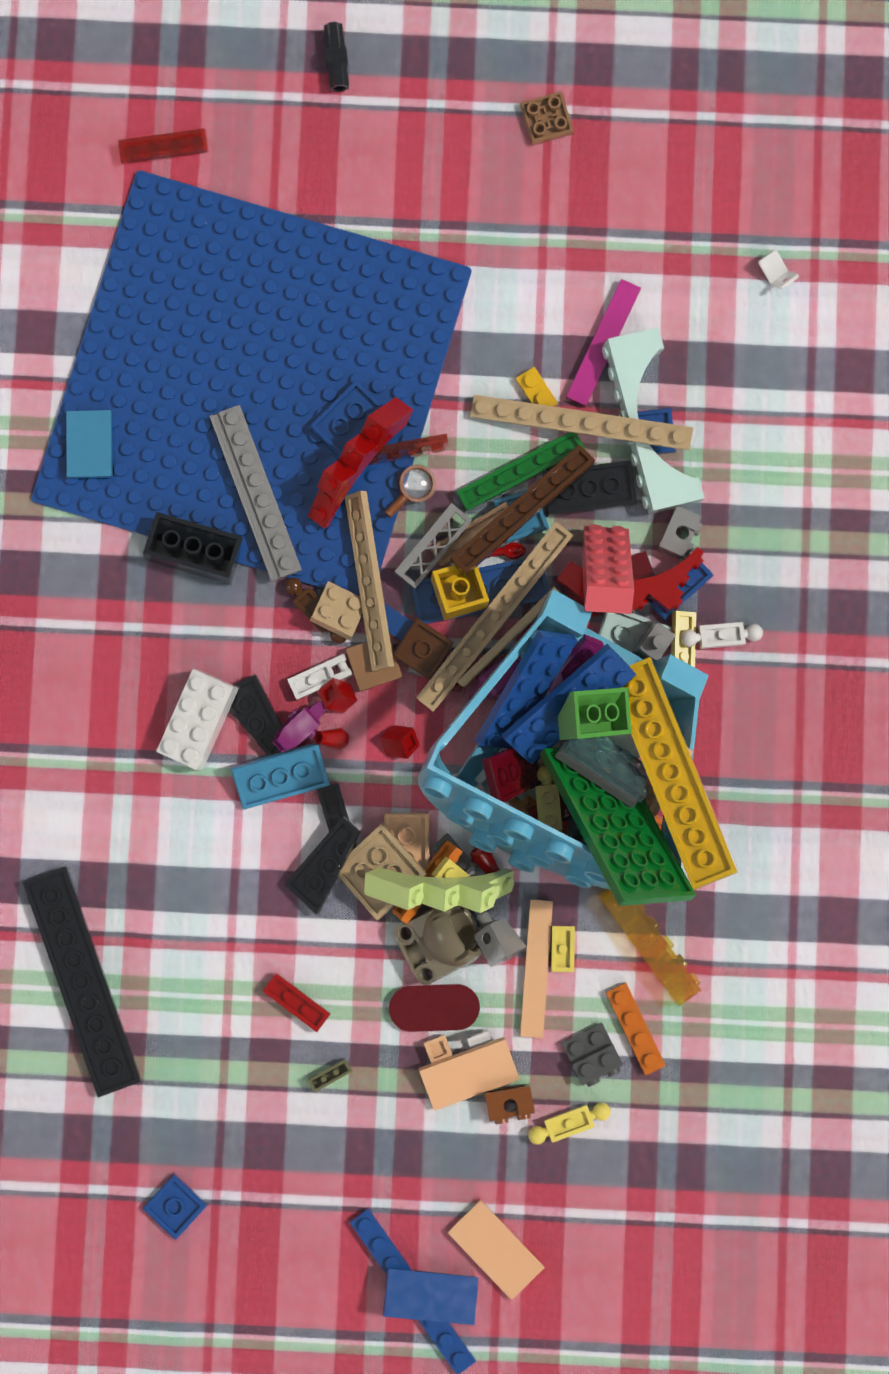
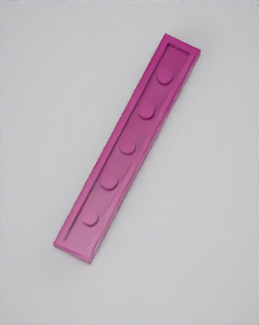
(610, 327)

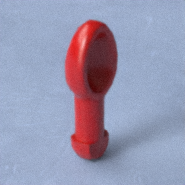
(510, 551)

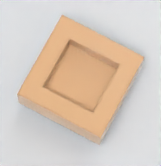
(438, 1048)

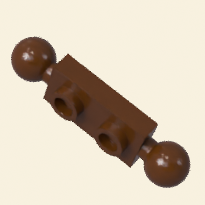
(306, 602)

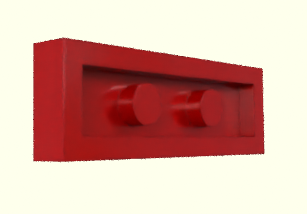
(296, 1002)

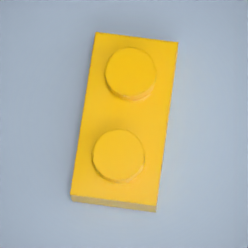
(535, 388)

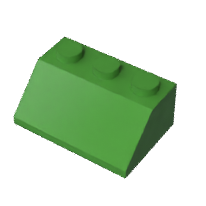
(595, 714)

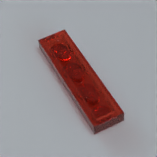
(163, 146)
(412, 447)

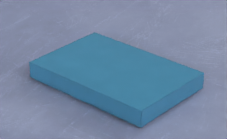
(89, 444)

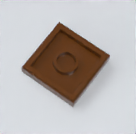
(422, 648)

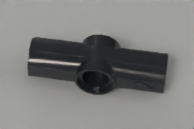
(336, 57)

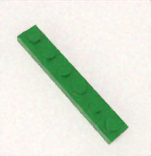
(518, 471)

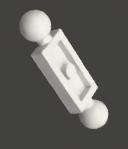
(721, 635)

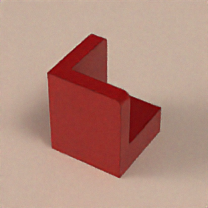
(337, 695)
(400, 741)

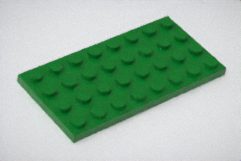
(621, 840)

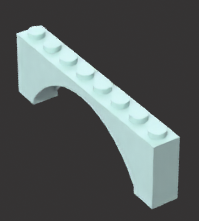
(661, 484)

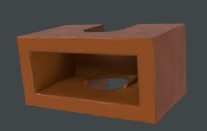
(496, 1098)

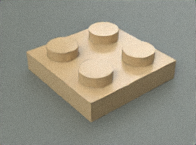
(338, 610)

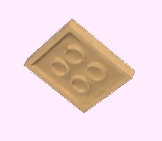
(377, 851)

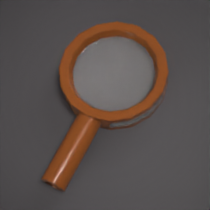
(415, 485)

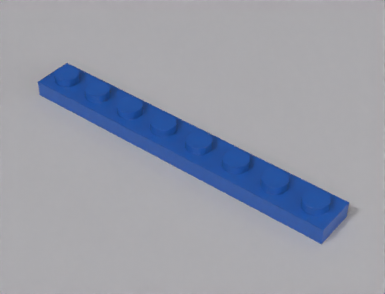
(390, 1257)

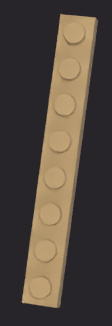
(369, 581)

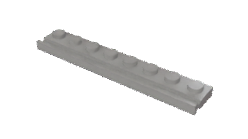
(255, 493)

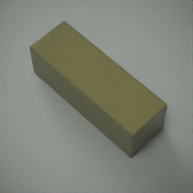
(330, 1075)

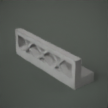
(425, 542)

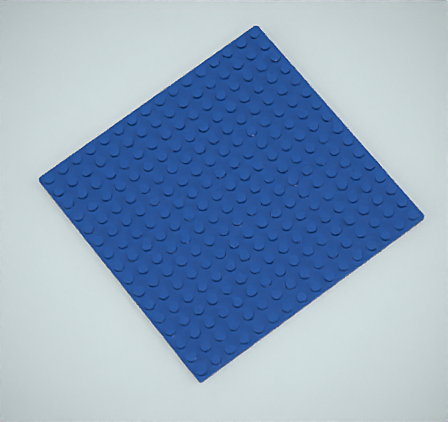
(254, 311)

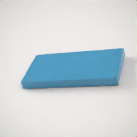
(280, 776)

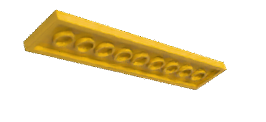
(676, 780)

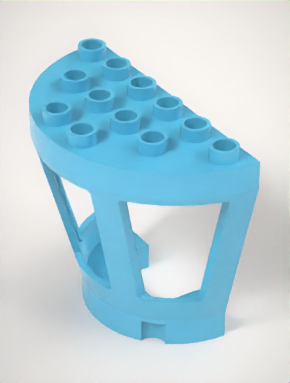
(504, 827)

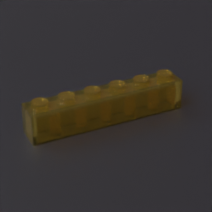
(653, 948)

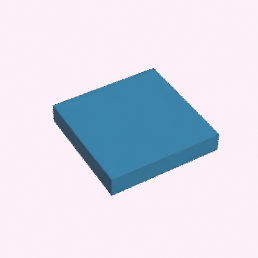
(533, 526)

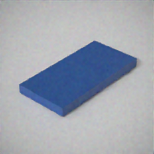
(430, 1296)

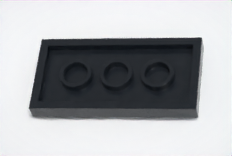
(597, 489)

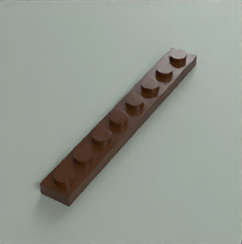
(522, 510)

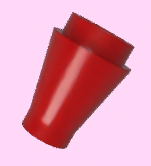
(332, 738)
(484, 861)

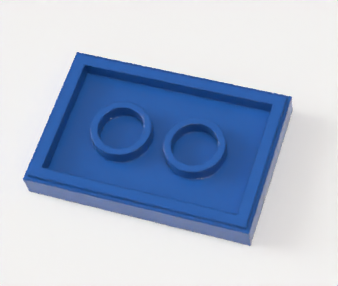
(345, 417)

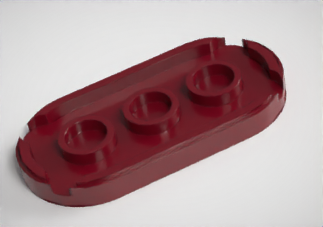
(434, 1007)

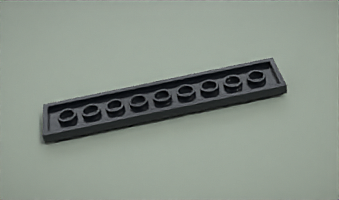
(82, 981)

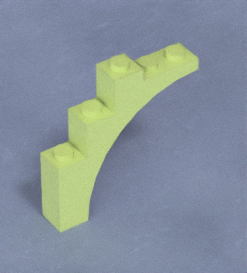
(409, 891)

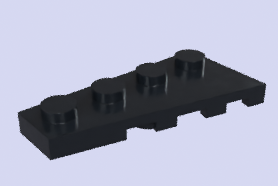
(256, 713)
(320, 870)

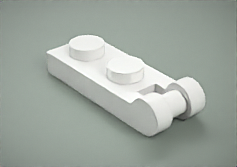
(316, 677)

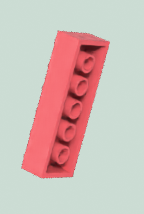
(607, 569)

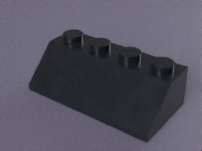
(193, 548)

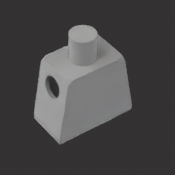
(654, 641)
(497, 940)

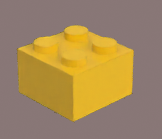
(459, 593)

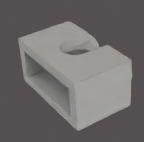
(671, 543)

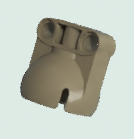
(439, 942)

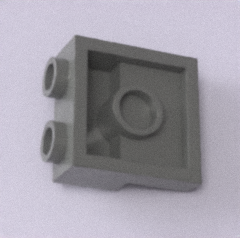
(592, 1055)

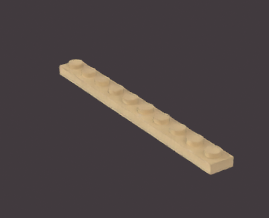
(582, 422)
(494, 616)

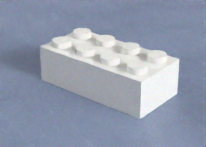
(197, 719)

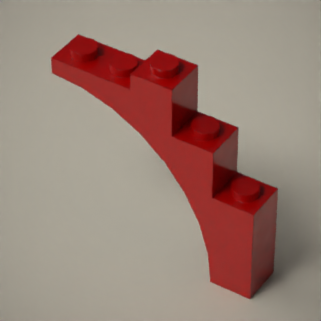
(356, 455)
(660, 588)

